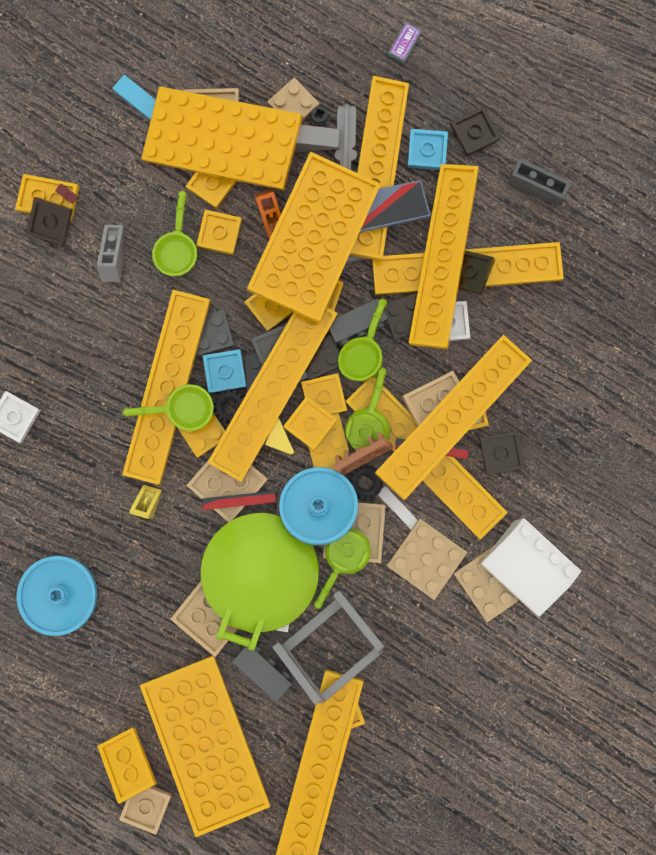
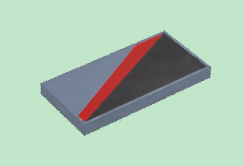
(397, 206)

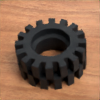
(219, 403)
(377, 482)

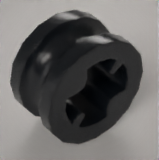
(319, 109)

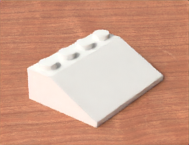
(530, 566)

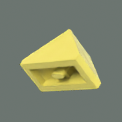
(278, 439)
(146, 502)

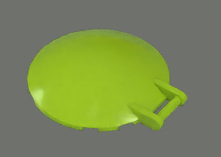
(257, 576)

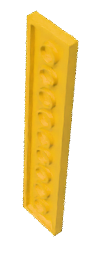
(380, 151)
(444, 256)
(512, 266)
(169, 371)
(269, 393)
(453, 417)
(448, 478)
(319, 768)

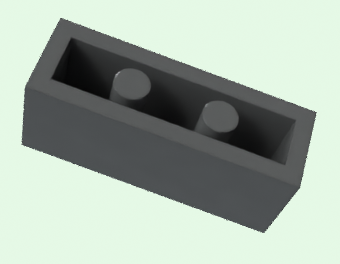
(539, 182)
(355, 323)
(263, 672)

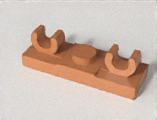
(362, 455)

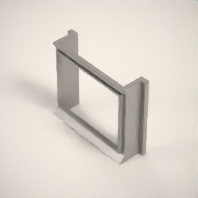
(283, 650)

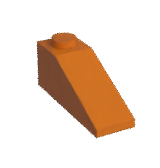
(268, 210)

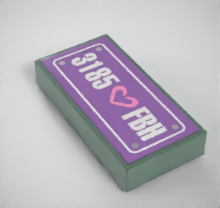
(404, 43)

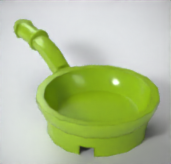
(175, 252)
(362, 356)
(187, 408)
(368, 421)
(346, 557)

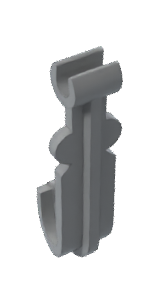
(347, 124)

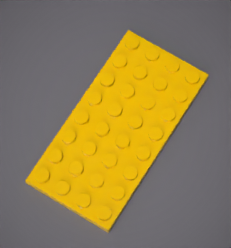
(222, 138)
(313, 237)
(205, 746)

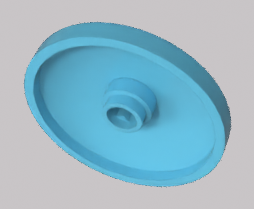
(318, 506)
(56, 595)

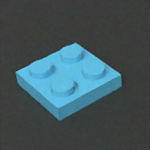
(427, 149)
(224, 371)

